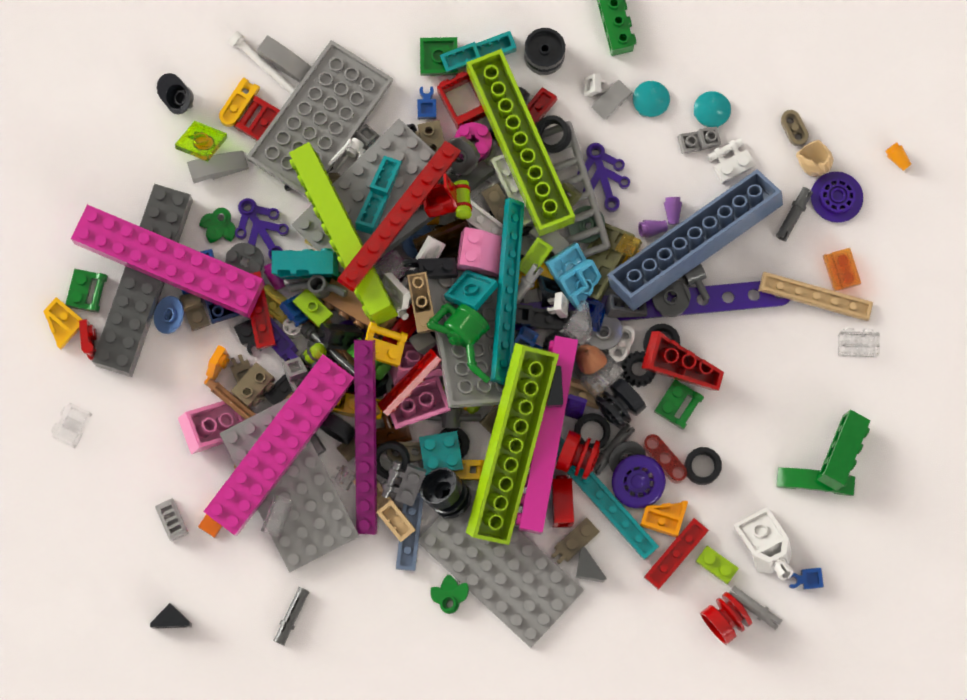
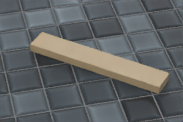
(815, 296)

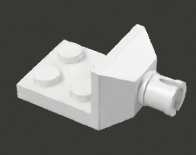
(766, 543)

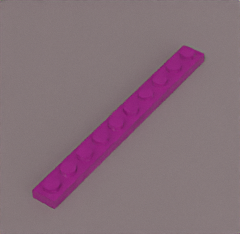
(365, 436)

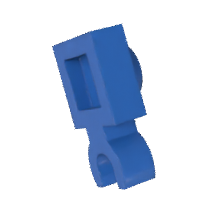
(426, 106)
(809, 578)

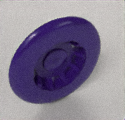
(837, 196)
(638, 481)

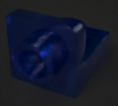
(597, 314)

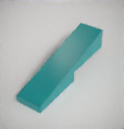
(458, 57)
(378, 196)

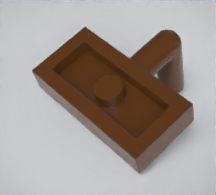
(389, 433)

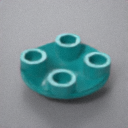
(651, 99)
(712, 109)

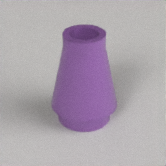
(673, 209)
(652, 227)

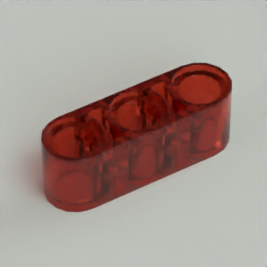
(663, 449)

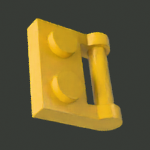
(384, 351)

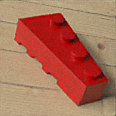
(674, 361)

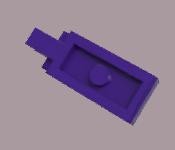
(284, 346)

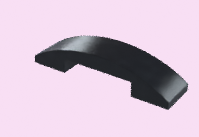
(539, 318)

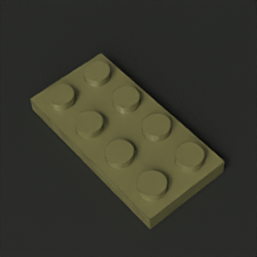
(606, 260)

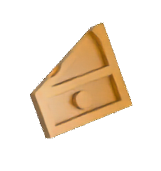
(219, 360)
(664, 518)

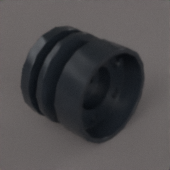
(616, 406)
(446, 493)

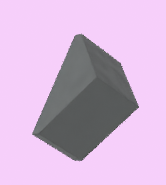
(588, 568)

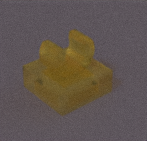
(628, 245)

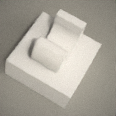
(593, 84)
(560, 305)

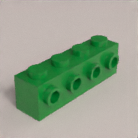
(617, 26)
(843, 450)

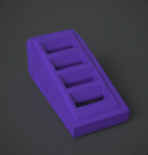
(575, 406)

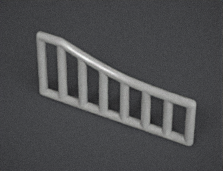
(588, 194)

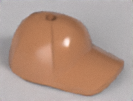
(590, 359)

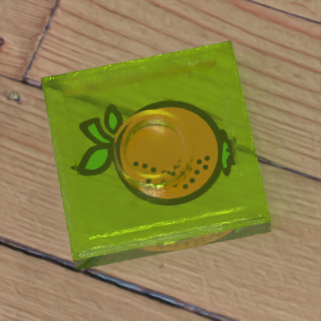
(201, 141)

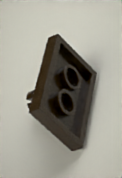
(448, 234)

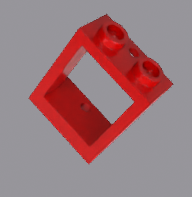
(448, 85)

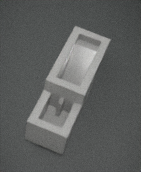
(283, 59)
(218, 166)

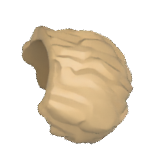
(815, 158)

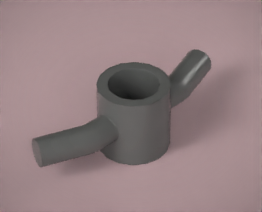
(695, 277)
(321, 293)
(453, 418)

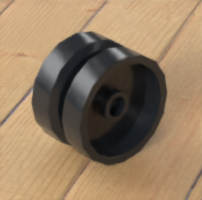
(544, 40)

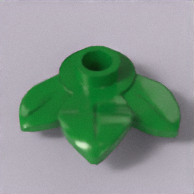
(216, 227)
(449, 592)

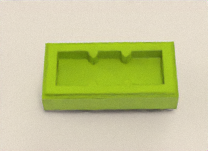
(536, 254)
(312, 308)

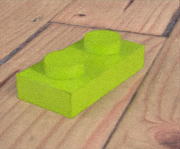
(717, 565)

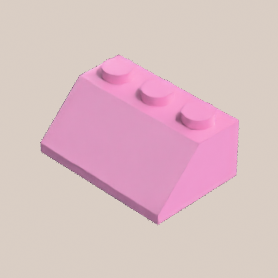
(424, 402)

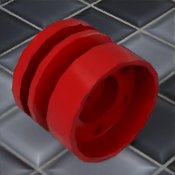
(578, 455)
(723, 620)

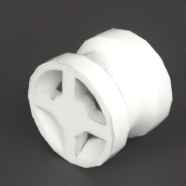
(288, 326)

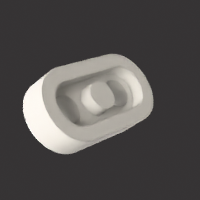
(624, 345)

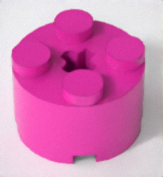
(480, 135)

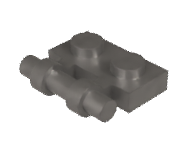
(410, 483)

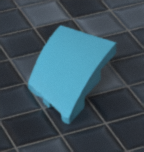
(574, 273)

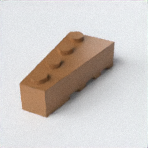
(351, 309)

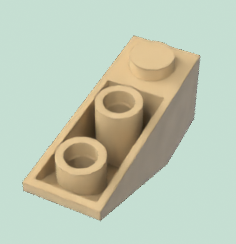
(421, 301)

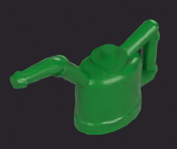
(462, 329)

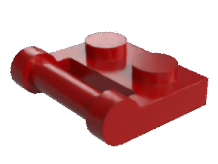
(261, 121)
(87, 336)

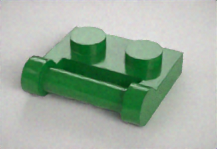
(80, 290)
(673, 400)

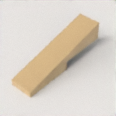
(392, 515)

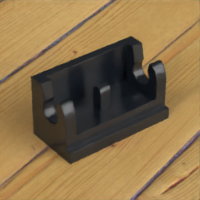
(339, 335)

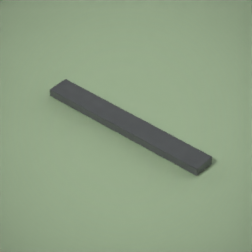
(420, 218)

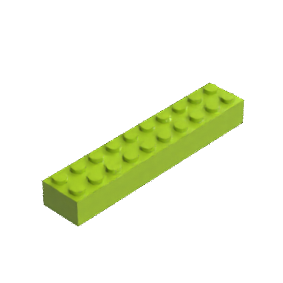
(520, 143)
(340, 230)
(512, 444)

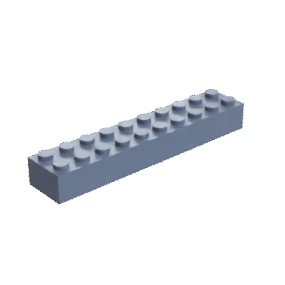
(695, 239)

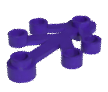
(603, 173)
(259, 226)

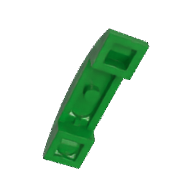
(807, 479)

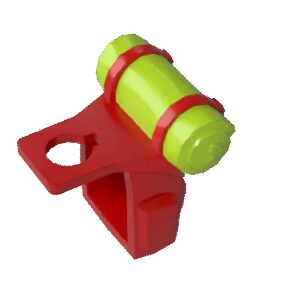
(449, 198)

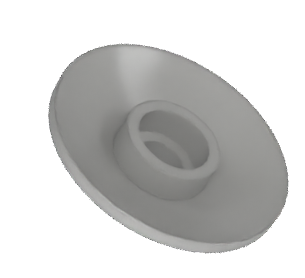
(614, 330)

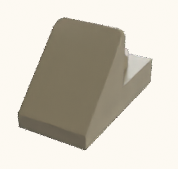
(194, 311)

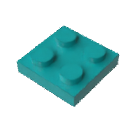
(471, 290)
(441, 451)

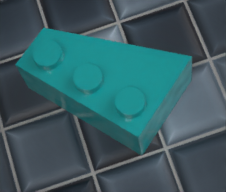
(305, 264)

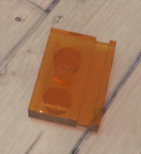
(841, 269)

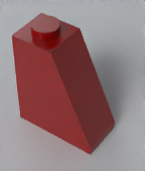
(562, 502)

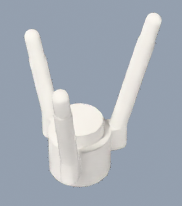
(353, 148)

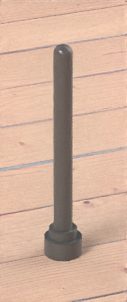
(310, 331)

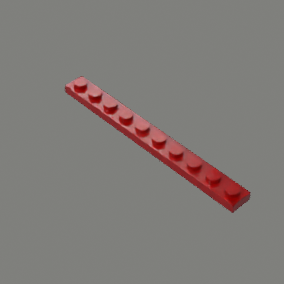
(398, 216)

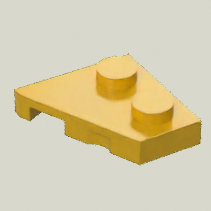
(62, 322)

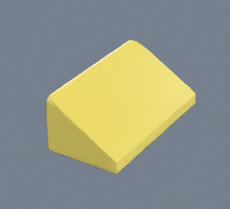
(274, 299)

